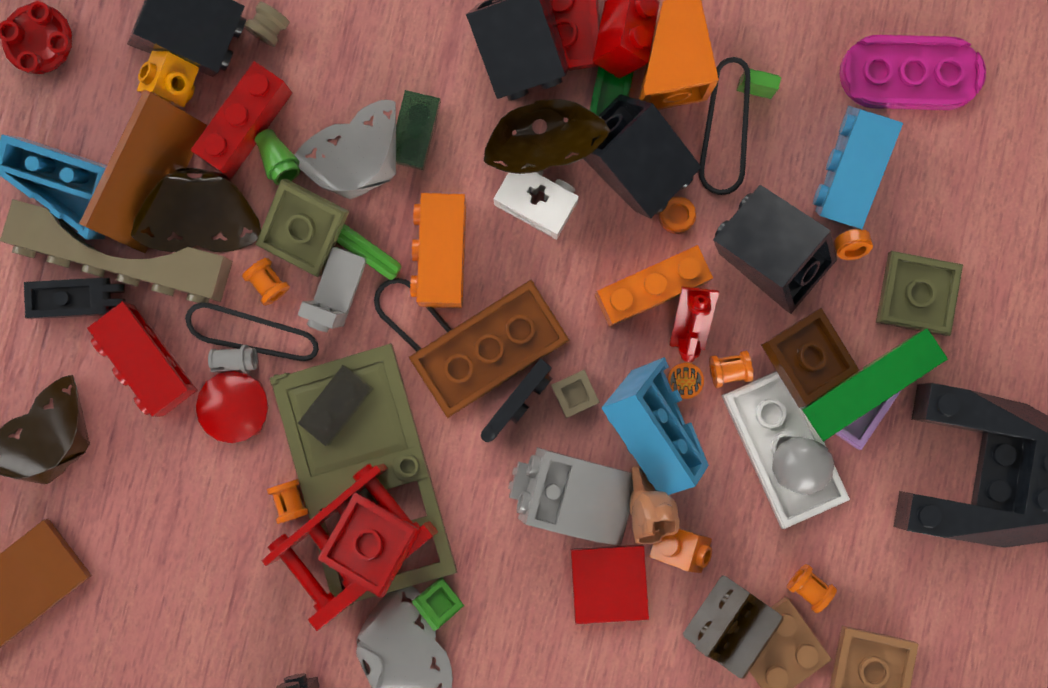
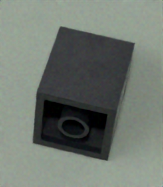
(191, 30)
(518, 45)
(642, 156)
(776, 247)

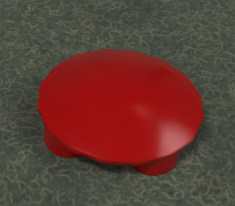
(36, 38)
(232, 407)

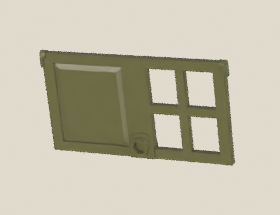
(375, 434)

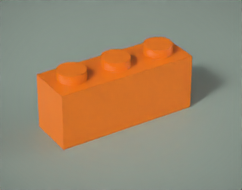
(439, 250)
(653, 286)

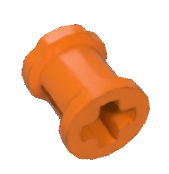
(266, 281)
(731, 368)
(287, 501)
(812, 588)

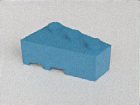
(856, 166)
(52, 177)
(654, 431)

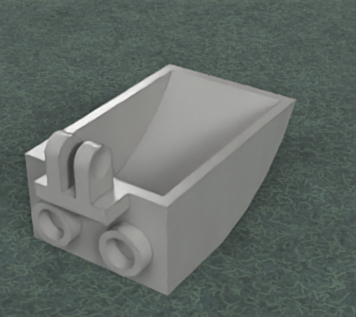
(572, 496)

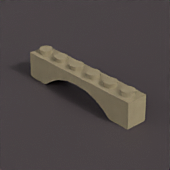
(188, 270)

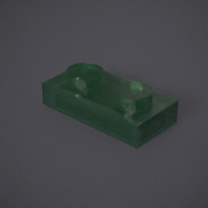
(415, 128)

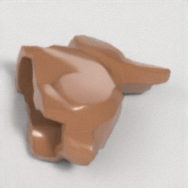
(652, 512)

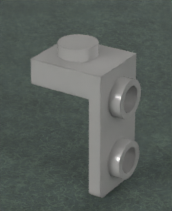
(334, 291)

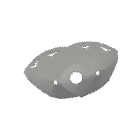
(362, 155)
(399, 649)

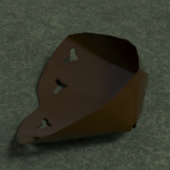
(545, 148)
(196, 212)
(48, 437)

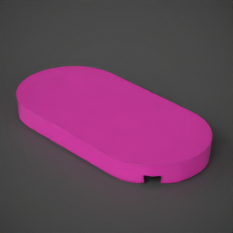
(912, 72)

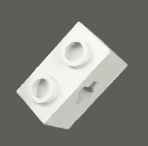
(547, 217)

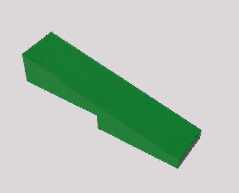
(874, 384)

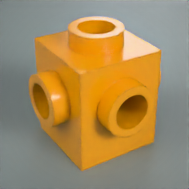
(168, 77)

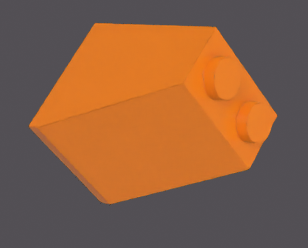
(680, 58)

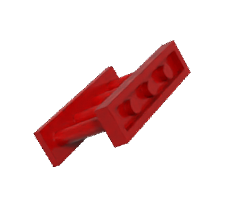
(326, 603)

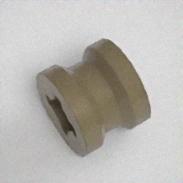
(267, 24)

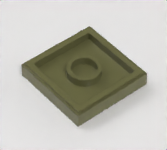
(301, 227)
(919, 293)

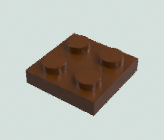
(810, 358)

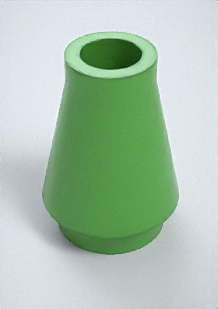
(276, 157)

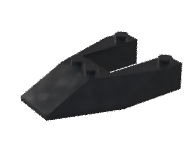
(1010, 476)

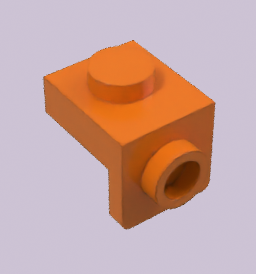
(684, 551)

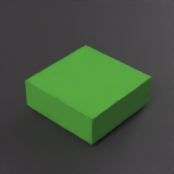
(761, 83)
(437, 603)

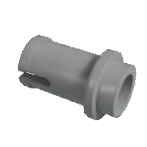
(233, 359)

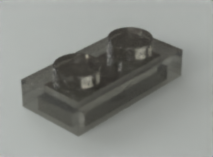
(335, 405)

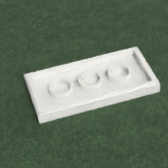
(764, 420)

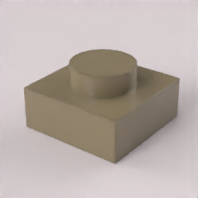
(575, 393)

